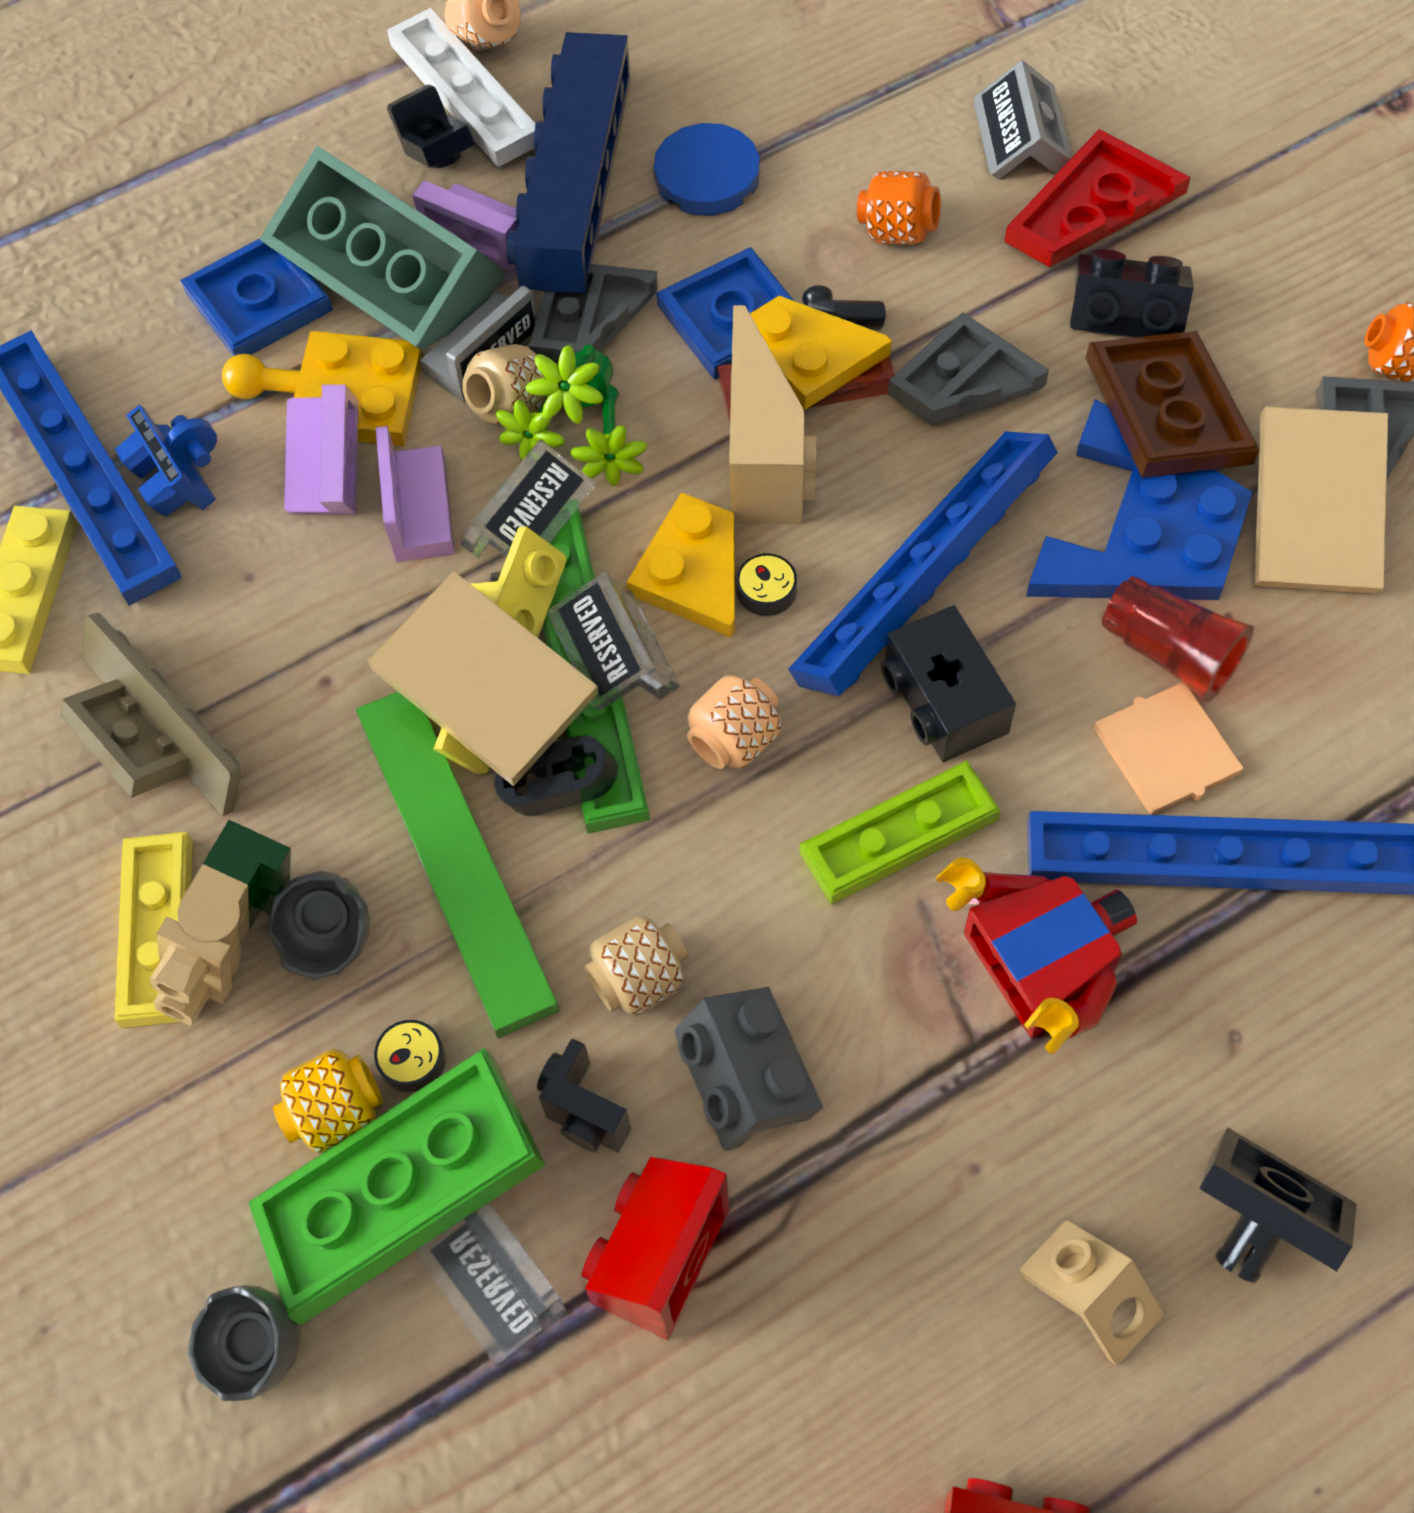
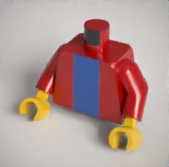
(1043, 945)

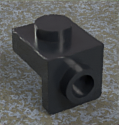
(427, 130)
(583, 1114)

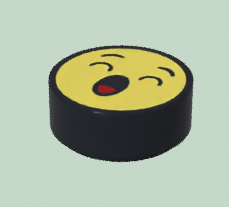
(766, 584)
(409, 1055)

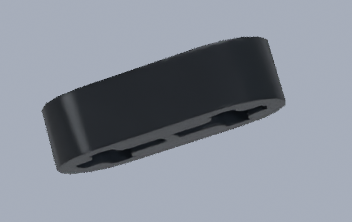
(556, 781)

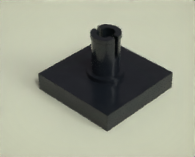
(1275, 1205)

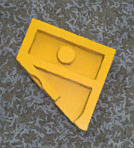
(817, 348)
(691, 565)

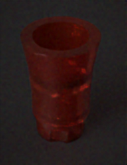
(1178, 635)

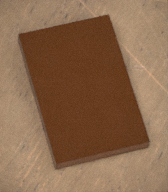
(1171, 404)

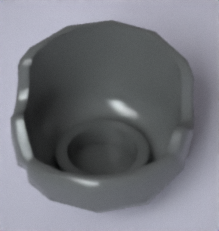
(318, 924)
(242, 1343)

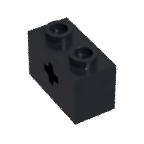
(947, 684)

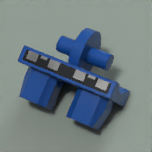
(175, 455)

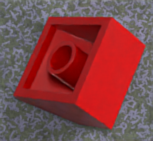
(658, 1243)

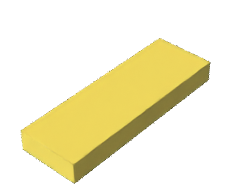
(153, 882)

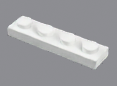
(464, 86)

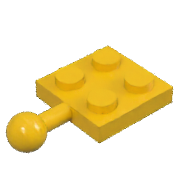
(375, 369)

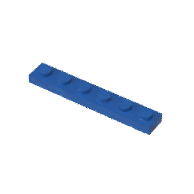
(84, 471)
(922, 562)
(1222, 852)

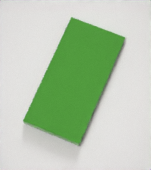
(393, 1186)

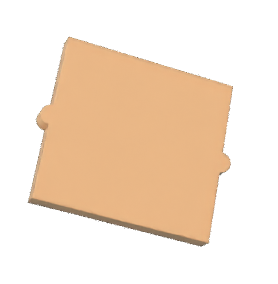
(1168, 748)

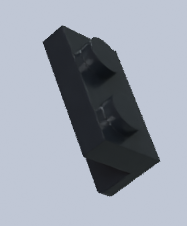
(1131, 295)

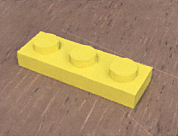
(30, 572)

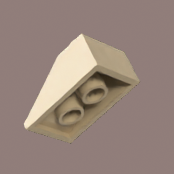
(768, 452)

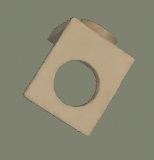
(1092, 1283)

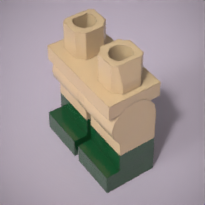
(214, 919)

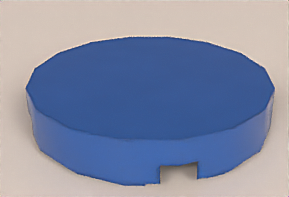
(706, 168)

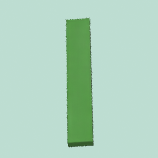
(626, 799)
(458, 865)

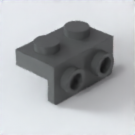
(745, 1065)

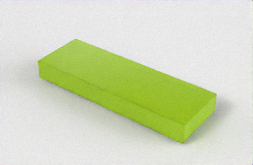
(899, 832)

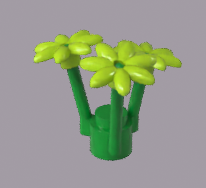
(576, 382)

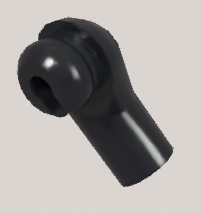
(861, 312)

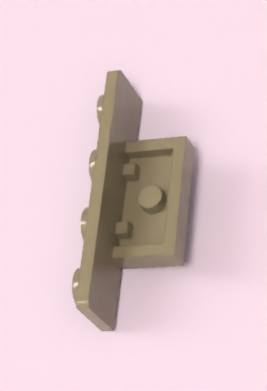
(142, 727)

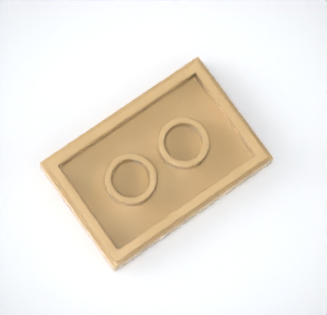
(1321, 500)
(483, 677)

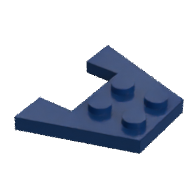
(1167, 530)

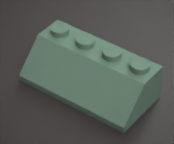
(380, 252)

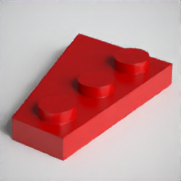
(1093, 197)

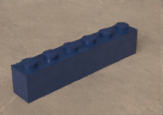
(571, 165)

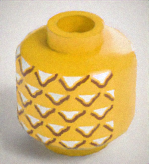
(327, 1099)

